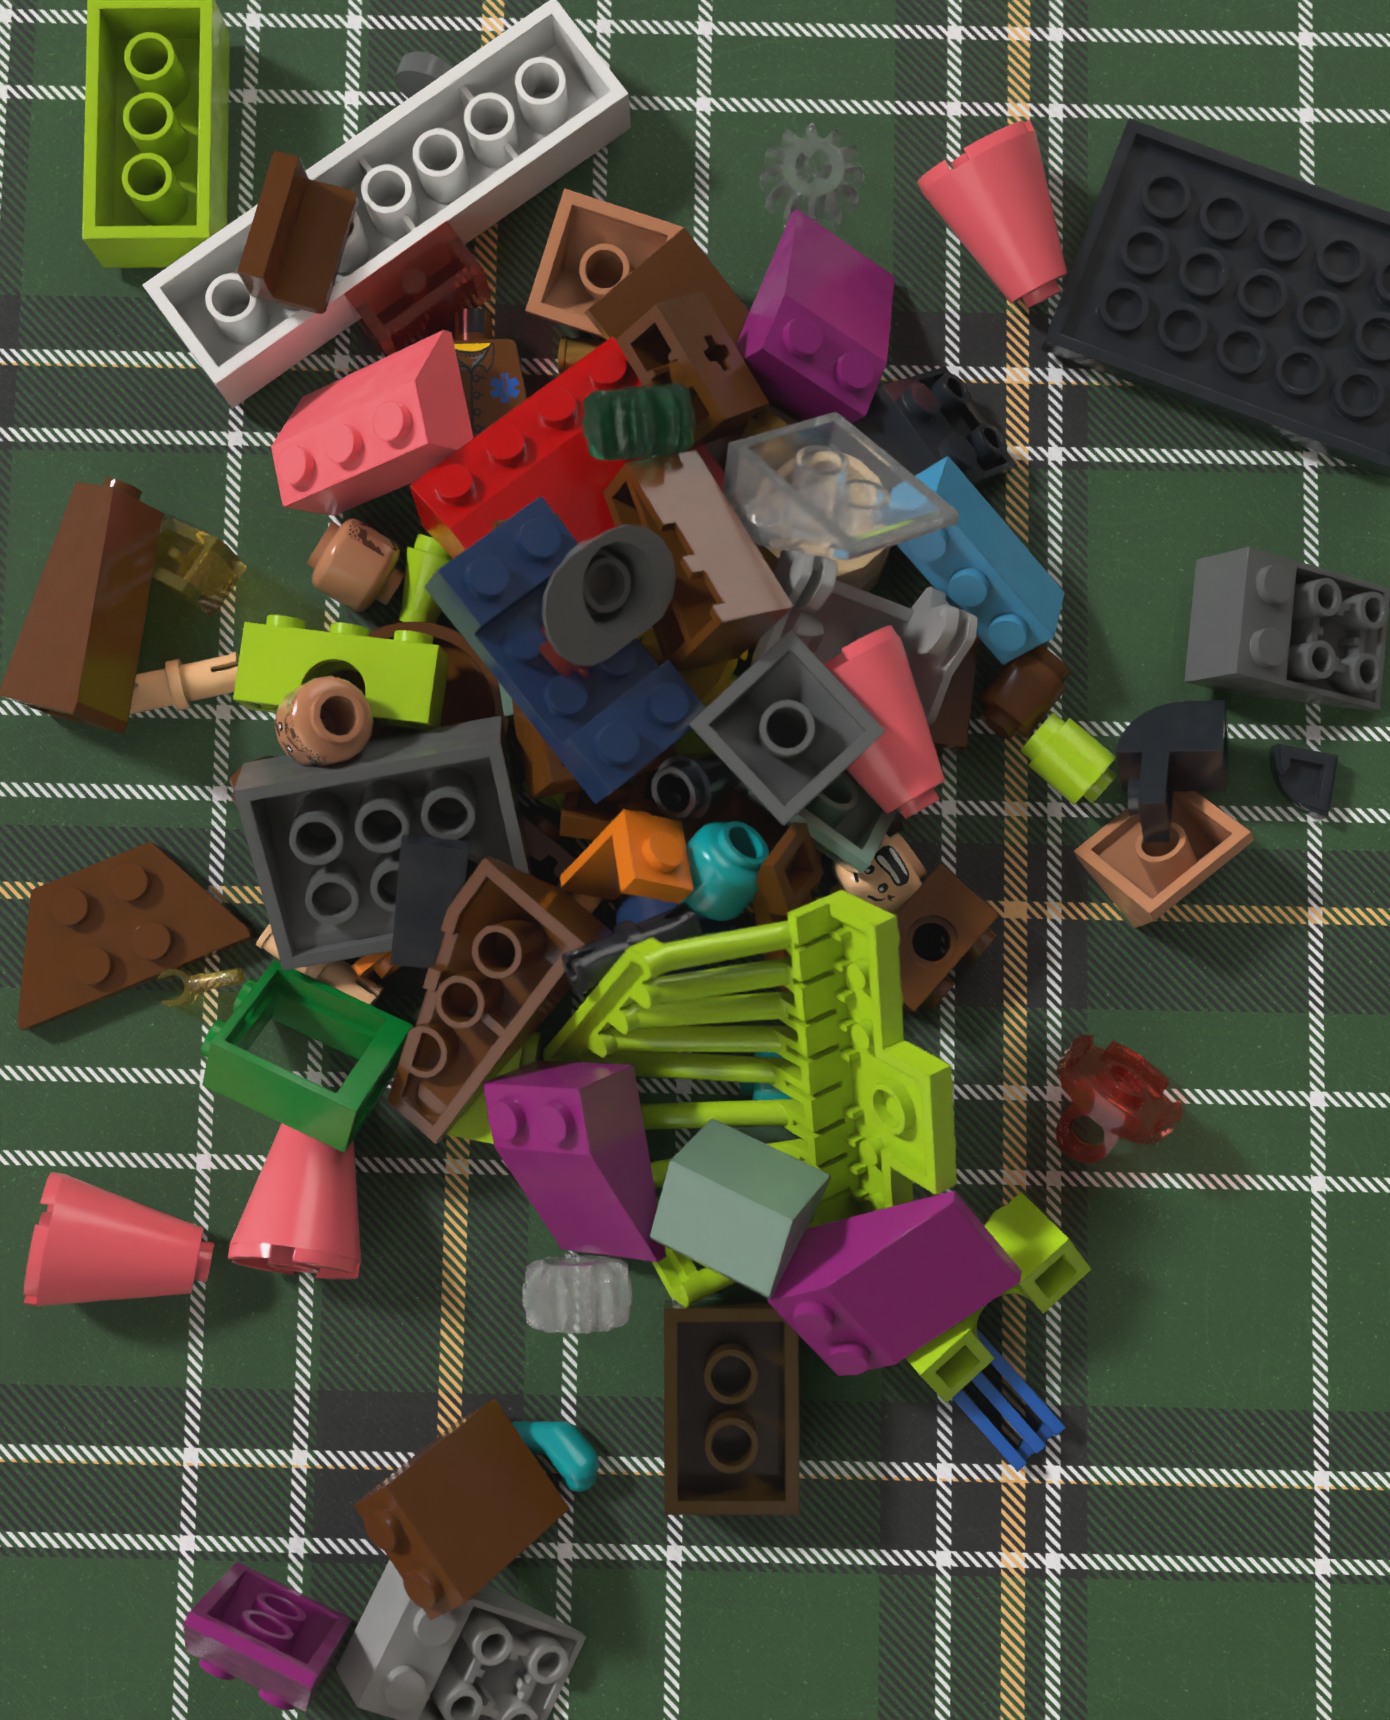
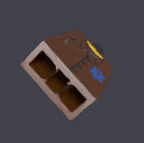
(487, 368)

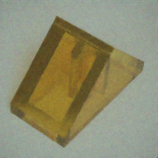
(195, 565)

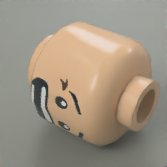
(889, 878)

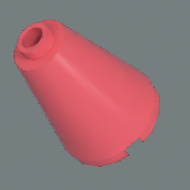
(1002, 211)
(903, 762)
(302, 1211)
(109, 1248)

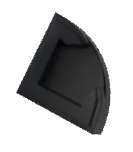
(1304, 778)

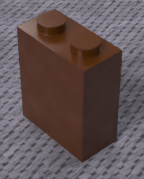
(461, 1510)

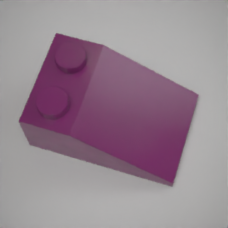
(819, 324)
(579, 1153)
(890, 1281)
(265, 1636)

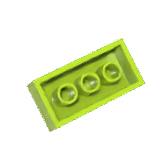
(154, 129)

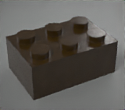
(730, 1409)

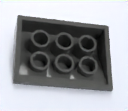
(334, 832)

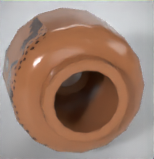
(356, 565)
(324, 722)

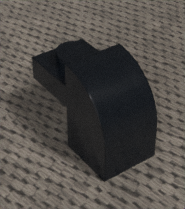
(1171, 751)

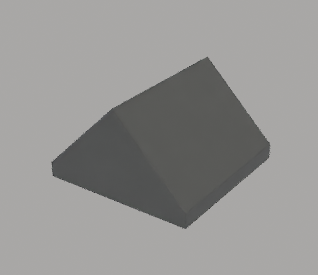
(787, 728)

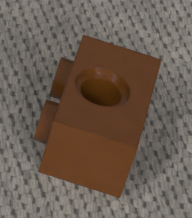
(960, 918)

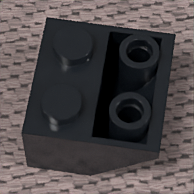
(934, 418)

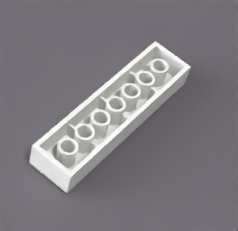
(451, 152)

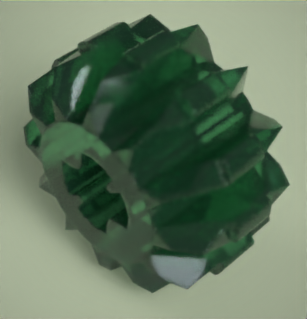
(639, 421)

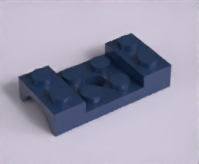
(595, 725)

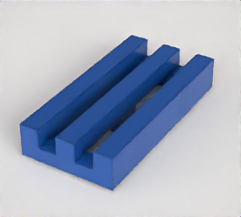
(1033, 1440)

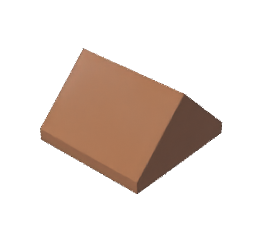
(588, 255)
(1154, 876)

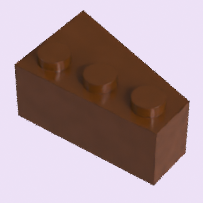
(722, 582)

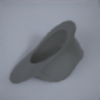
(608, 593)

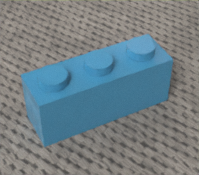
(986, 569)

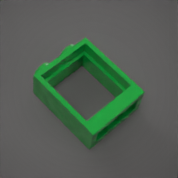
(323, 1015)

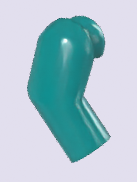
(565, 1448)

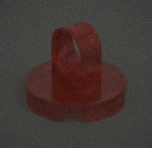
(1116, 1092)

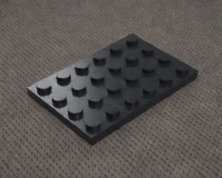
(1236, 295)

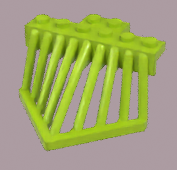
(861, 1094)

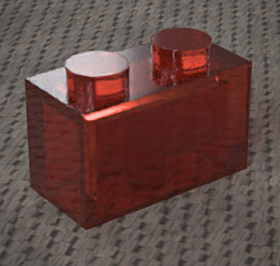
(418, 291)

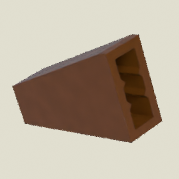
(89, 610)

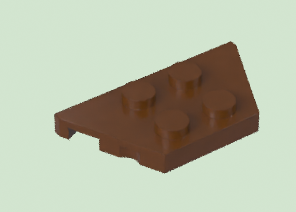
(117, 931)

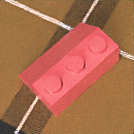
(373, 429)

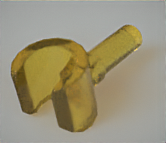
(200, 983)

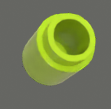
(1070, 759)

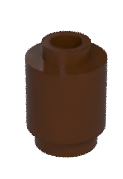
(1023, 693)

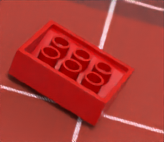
(531, 455)

